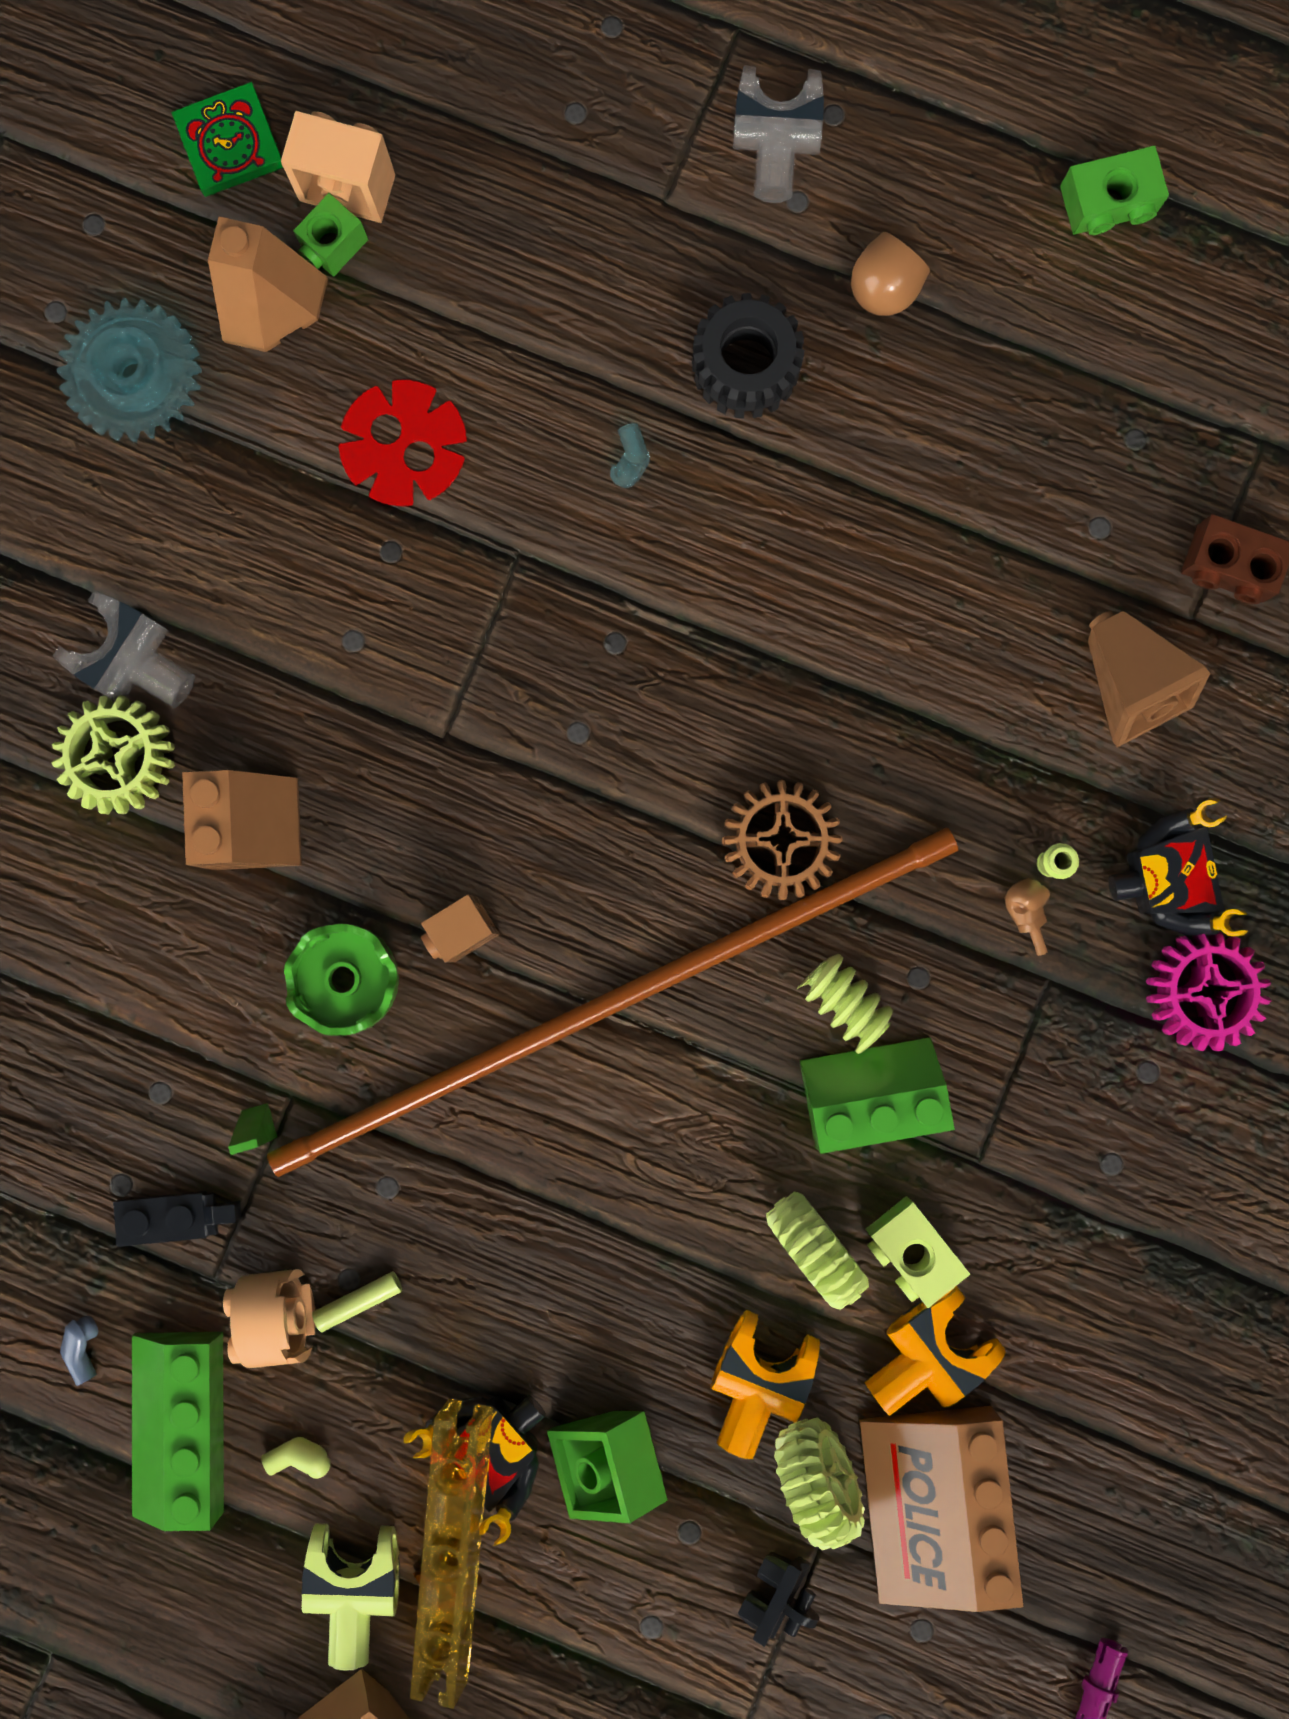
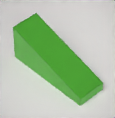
(252, 1129)

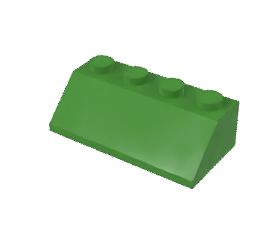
(177, 1430)

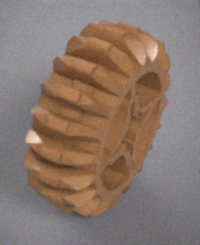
(819, 839)

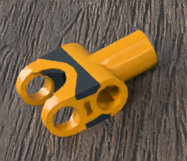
(929, 1360)
(760, 1386)

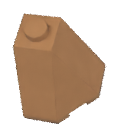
(261, 286)

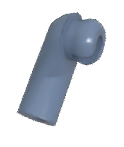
(74, 1347)

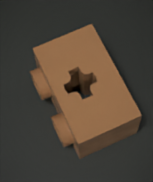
(458, 930)

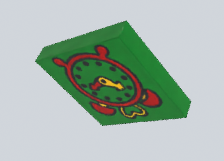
(227, 139)

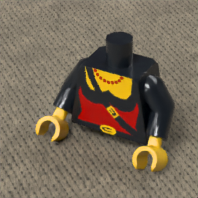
(1177, 876)
(511, 1455)

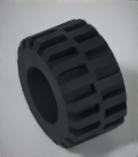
(755, 322)

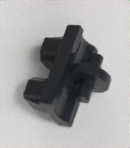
(768, 1615)

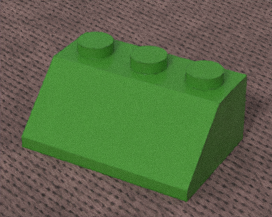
(876, 1095)

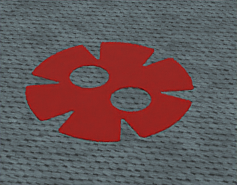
(394, 477)

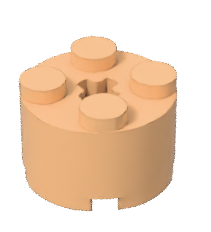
(269, 1319)

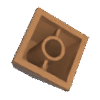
(1141, 676)

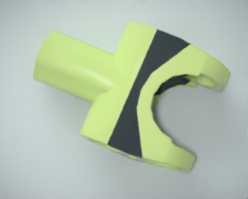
(350, 1593)

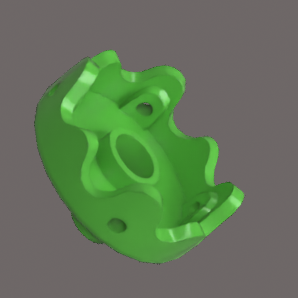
(310, 985)

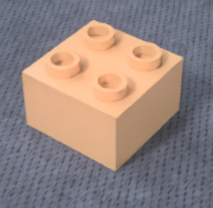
(340, 161)

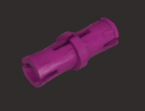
(1102, 1682)

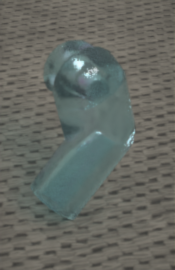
(634, 460)

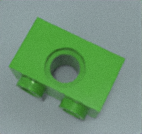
(1131, 174)

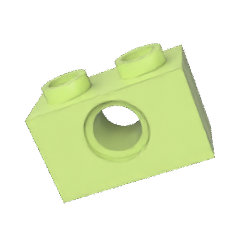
(938, 1269)

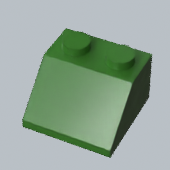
(608, 1467)

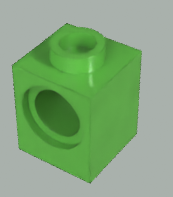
(327, 218)

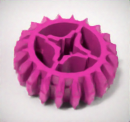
(1213, 1007)

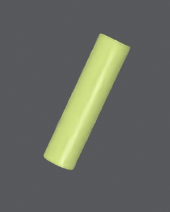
(357, 1302)

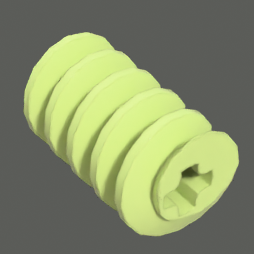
(848, 1002)

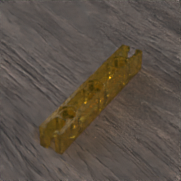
(453, 1525)

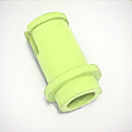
(1067, 859)

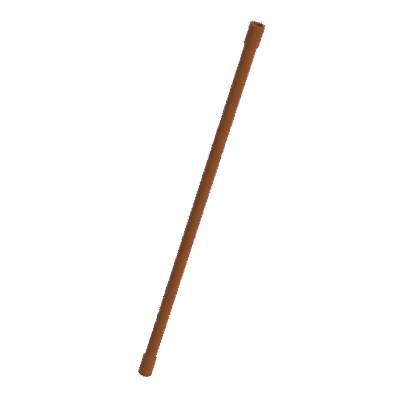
(309, 1147)

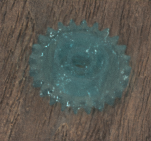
(111, 345)

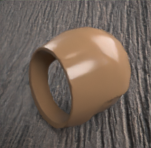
(888, 276)

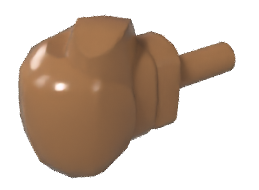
(1025, 905)

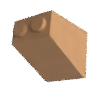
(241, 820)

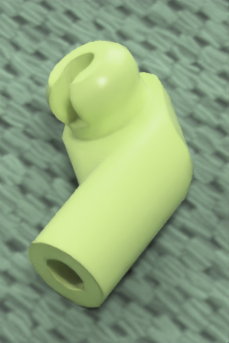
(300, 1454)

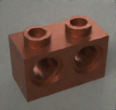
(1238, 548)

